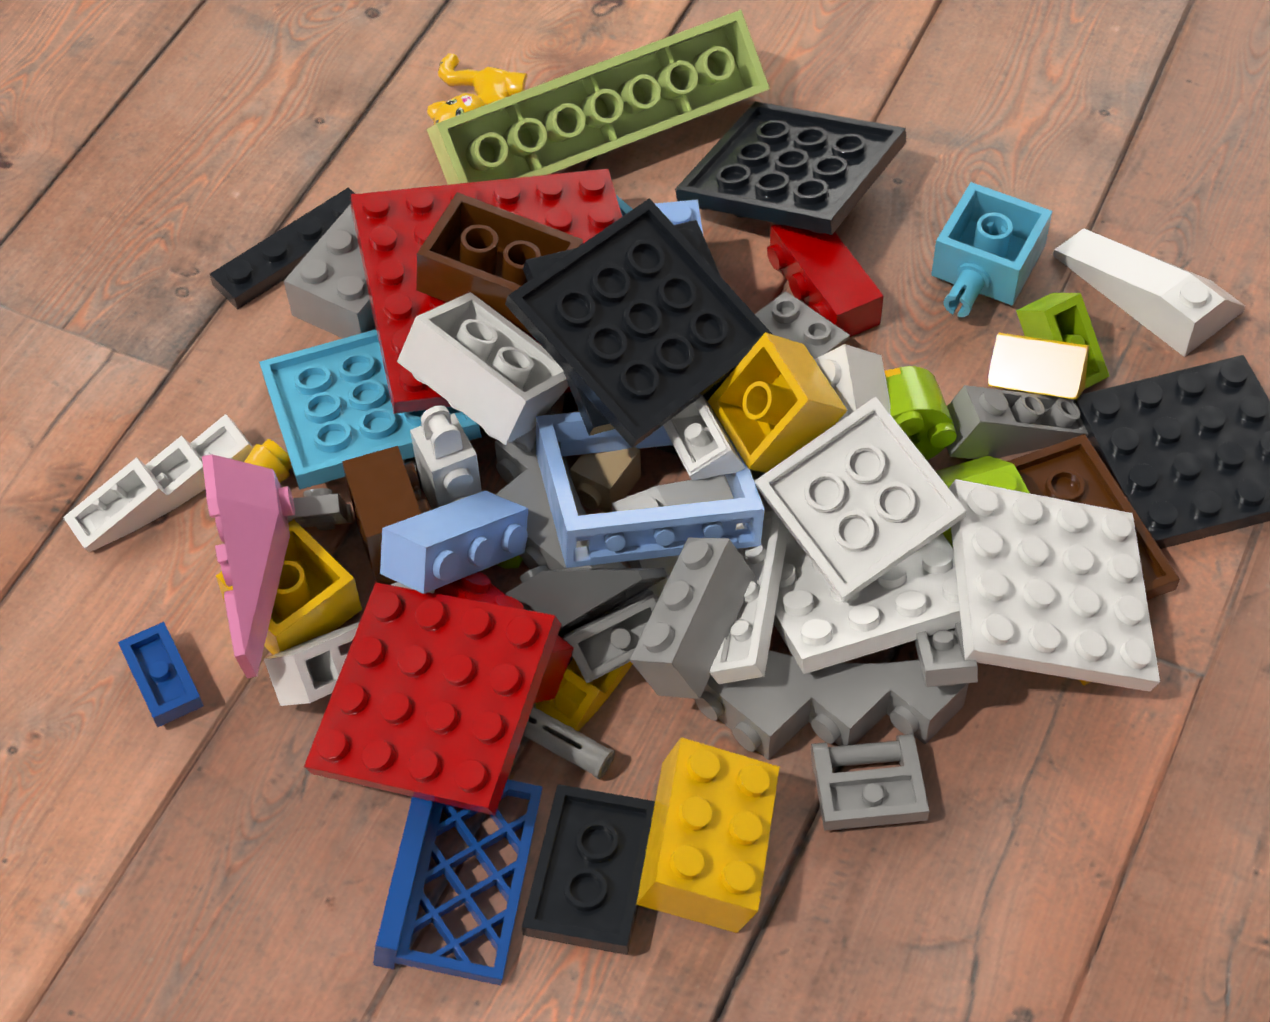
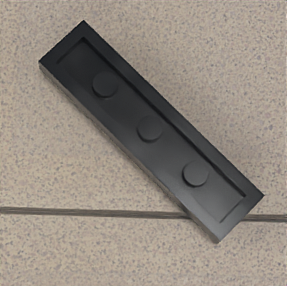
(277, 255)

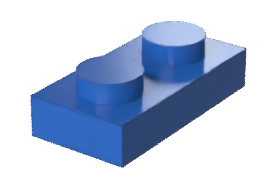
(160, 674)

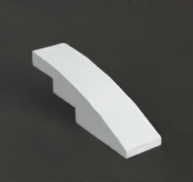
(151, 490)

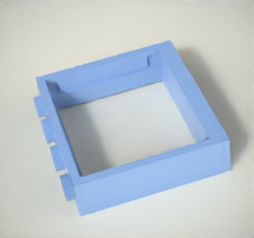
(637, 532)

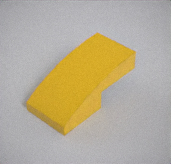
(580, 700)

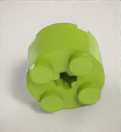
(921, 410)

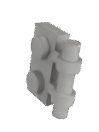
(321, 509)

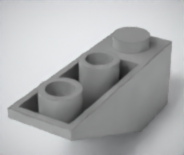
(1009, 422)

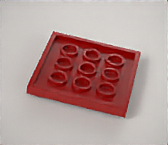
(434, 697)

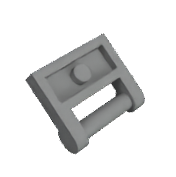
(869, 795)

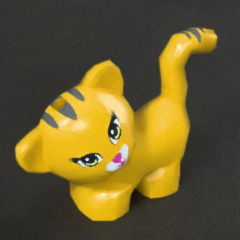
(489, 84)

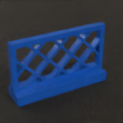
(412, 874)

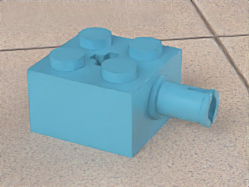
(989, 247)

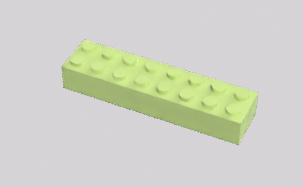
(602, 105)

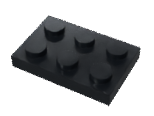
(589, 870)

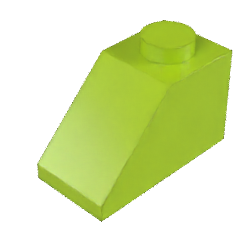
(1065, 319)

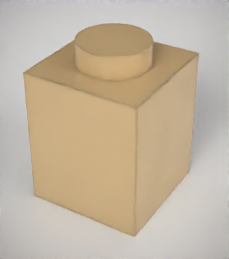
(605, 477)

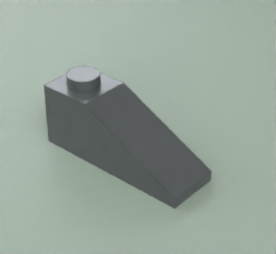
(581, 593)

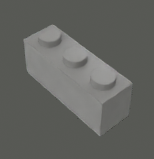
(692, 617)

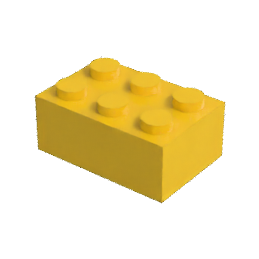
(709, 836)

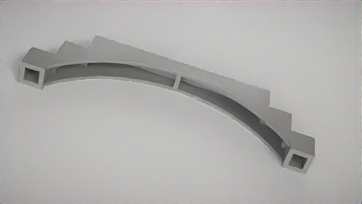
(770, 709)

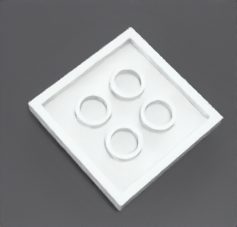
(860, 499)

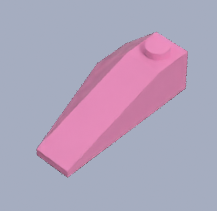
(255, 528)

